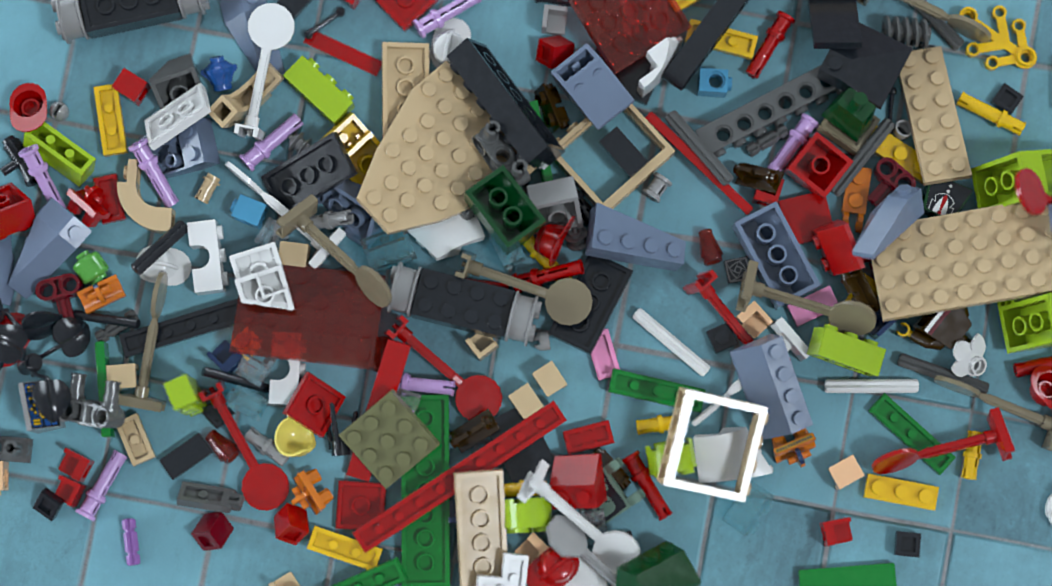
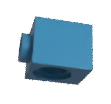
(706, 89)
(249, 211)

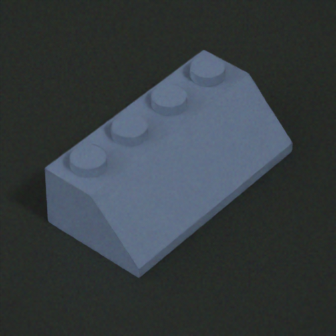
(781, 260)
(772, 382)

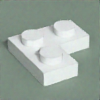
(512, 573)

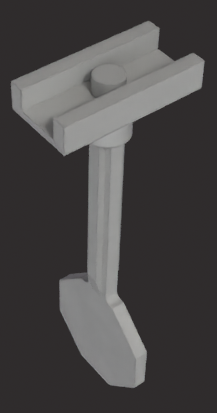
(571, 541)

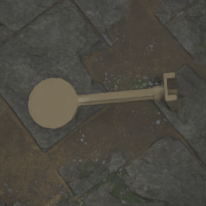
(961, 24)
(368, 280)
(566, 300)
(845, 315)
(140, 397)
(1044, 421)

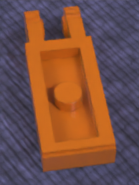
(856, 197)

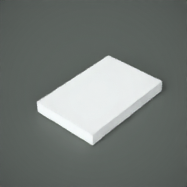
(177, 116)

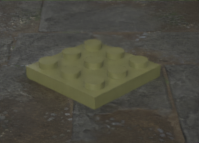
(389, 439)

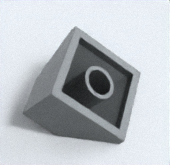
(174, 79)

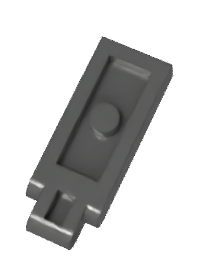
(209, 497)

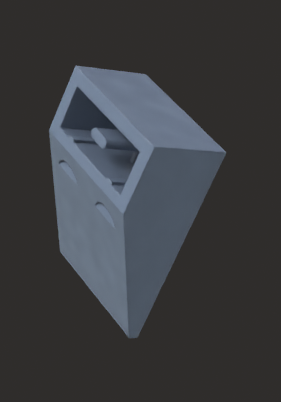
(592, 86)
(188, 151)

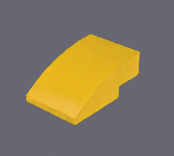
(358, 143)

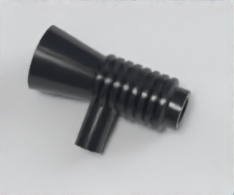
(12, 147)

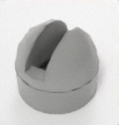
(62, 113)
(904, 130)
(543, 338)

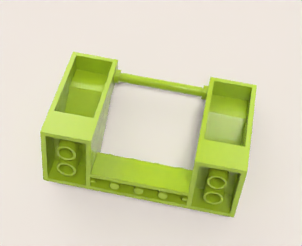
(1029, 319)

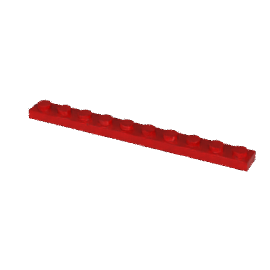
(443, 486)

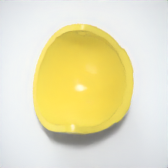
(293, 439)

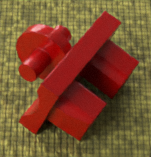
(90, 201)

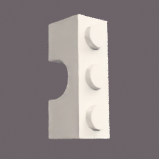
(210, 278)
(282, 390)

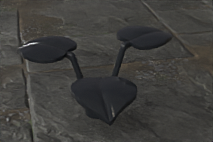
(36, 324)
(49, 396)

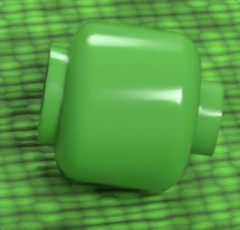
(90, 267)

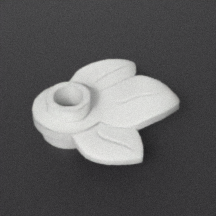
(969, 357)

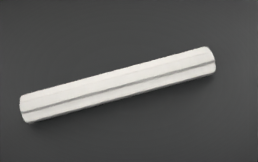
(671, 342)
(871, 386)

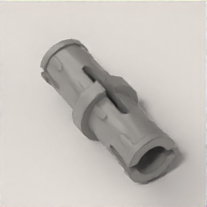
(332, 219)
(265, 445)

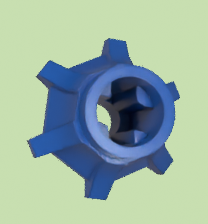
(219, 73)

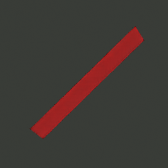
(344, 53)

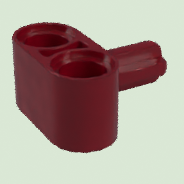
(889, 182)
(60, 295)

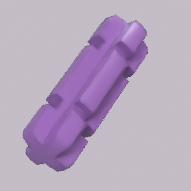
(131, 541)

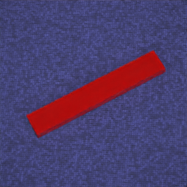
(678, 143)
(387, 378)

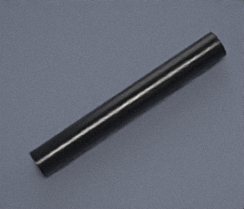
(107, 319)
(233, 379)

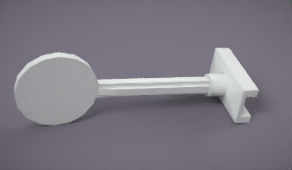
(271, 29)
(321, 254)
(792, 342)
(610, 547)

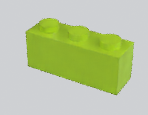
(319, 90)
(61, 153)
(846, 350)
(184, 395)

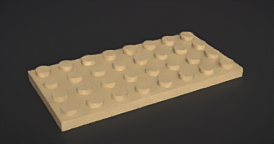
(965, 261)

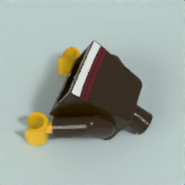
(939, 329)

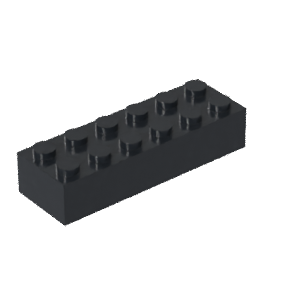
(505, 104)

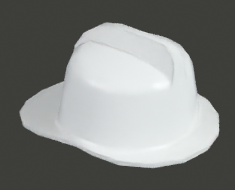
(447, 39)
(173, 262)

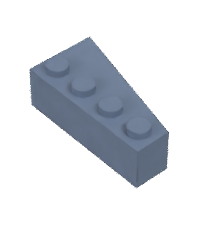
(631, 241)

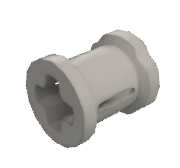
(657, 187)

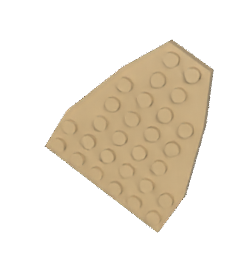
(427, 156)

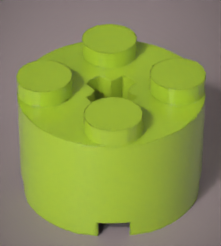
(686, 461)
(528, 516)

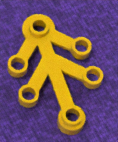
(1001, 41)

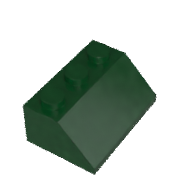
(504, 209)
(658, 567)

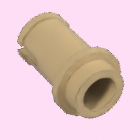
(207, 188)

